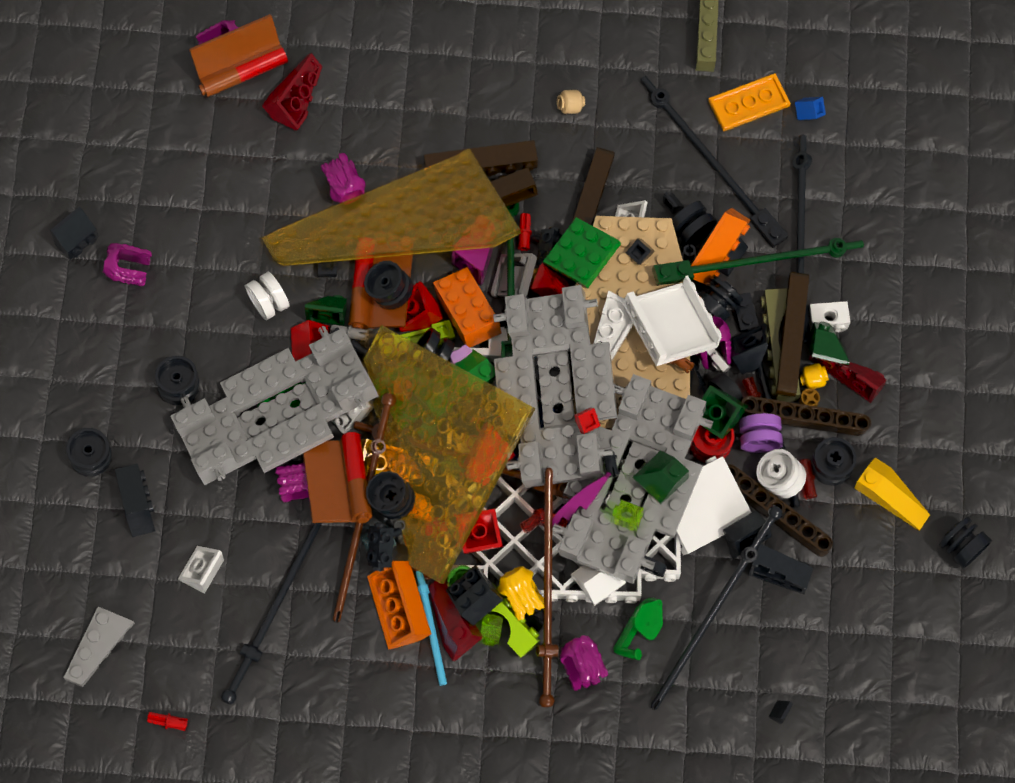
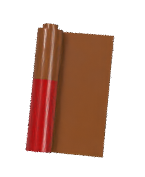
(238, 56)
(337, 481)

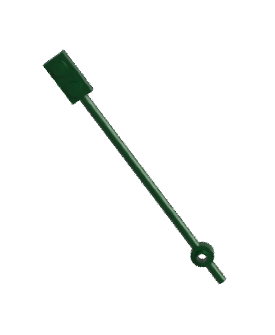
(676, 271)
(506, 346)

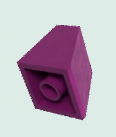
(476, 261)

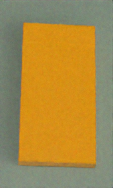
(749, 102)

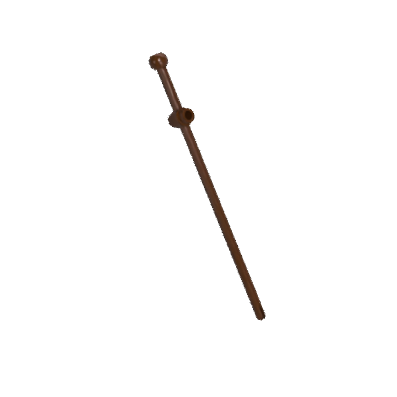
(388, 401)
(547, 650)

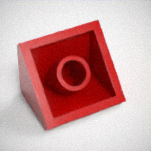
(548, 282)
(304, 335)
(484, 534)

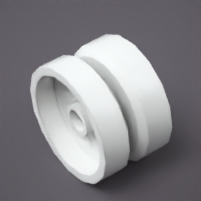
(267, 295)
(781, 473)

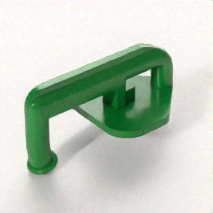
(647, 621)

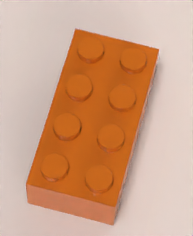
(467, 307)

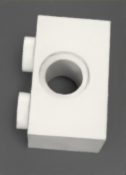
(837, 310)

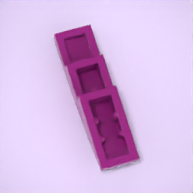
(582, 498)

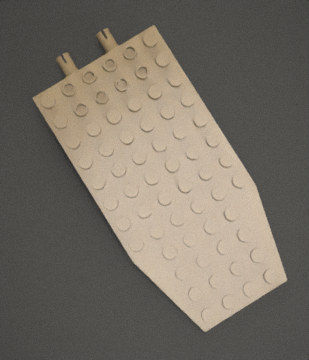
(624, 276)

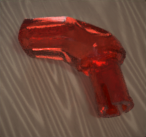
(537, 519)

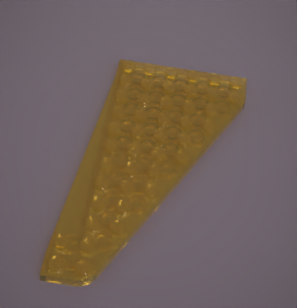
(425, 212)

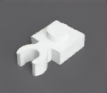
(718, 361)

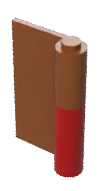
(365, 311)

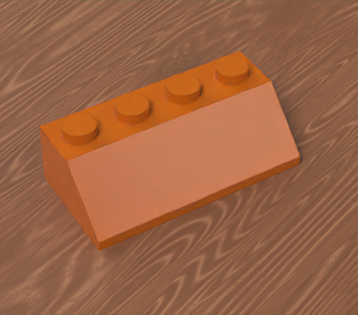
(721, 242)
(399, 605)

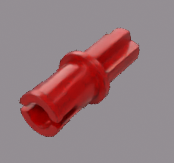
(524, 237)
(168, 721)

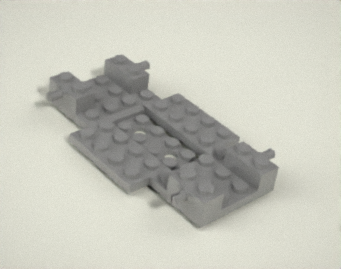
(550, 330)
(332, 387)
(653, 423)

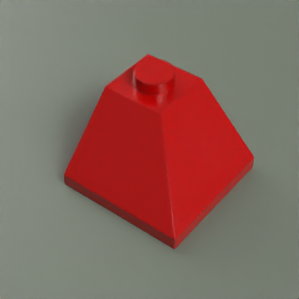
(421, 309)

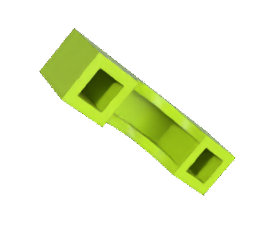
(522, 637)

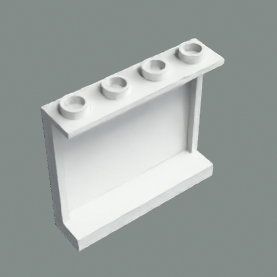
(672, 322)
(712, 506)

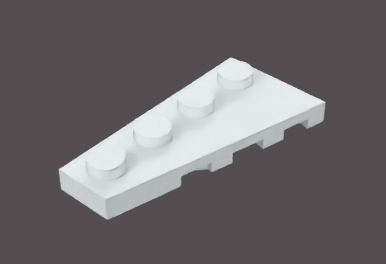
(614, 323)

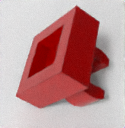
(587, 420)

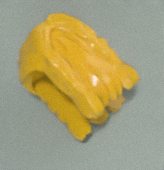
(521, 591)

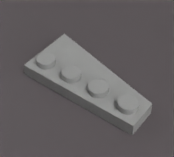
(99, 639)

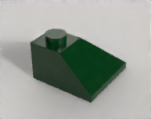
(327, 310)
(825, 344)
(723, 410)
(662, 476)

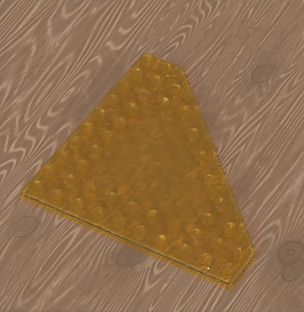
(445, 440)

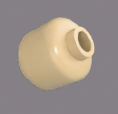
(570, 101)

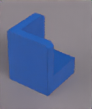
(810, 108)

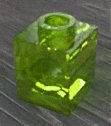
(630, 523)
(491, 629)

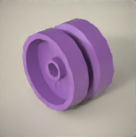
(760, 433)

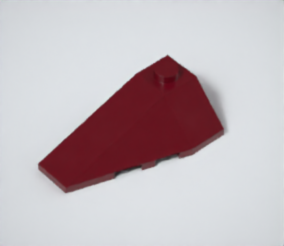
(291, 97)
(856, 377)
(455, 631)

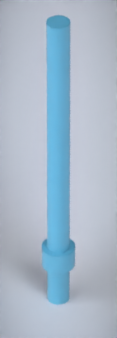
(424, 591)

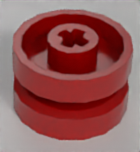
(708, 444)

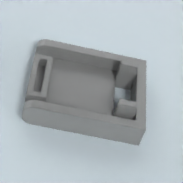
(522, 274)

